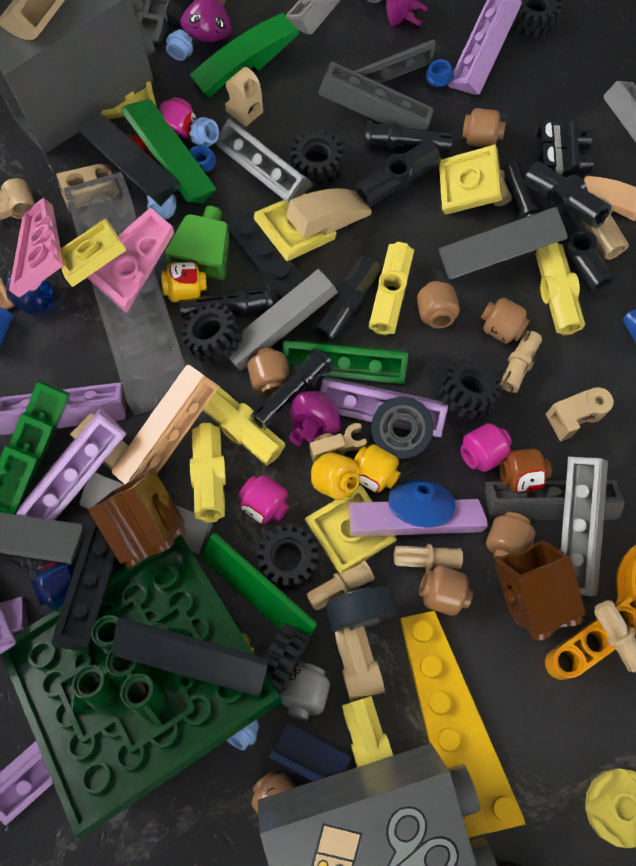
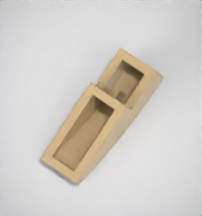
(326, 211)

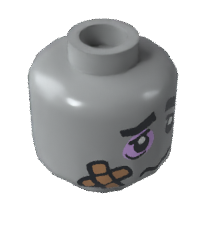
(305, 691)

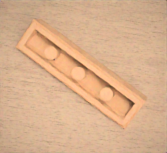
(166, 425)

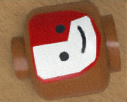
(525, 470)

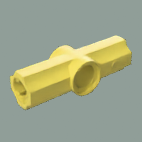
(560, 289)
(389, 302)
(238, 426)
(207, 473)
(366, 733)

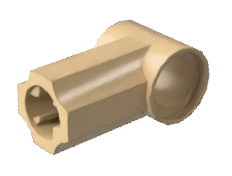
(15, 198)
(609, 237)
(360, 671)

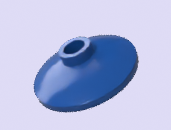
(421, 503)

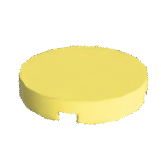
(612, 806)

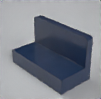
(308, 754)

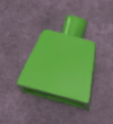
(203, 242)

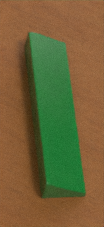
(169, 150)
(352, 360)
(255, 587)

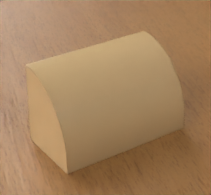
(28, 17)

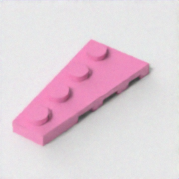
(37, 249)

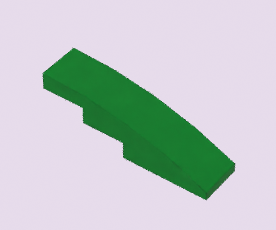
(248, 50)
(29, 444)

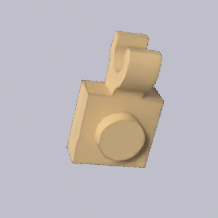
(337, 443)

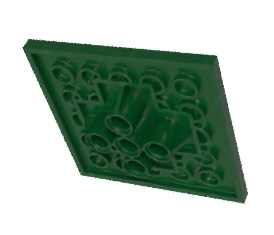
(107, 742)

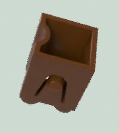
(138, 519)
(541, 589)

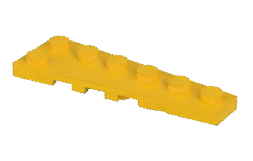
(456, 725)

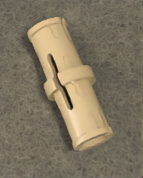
(520, 361)

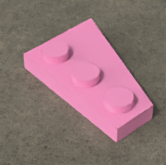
(127, 273)

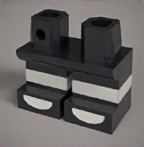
(560, 147)

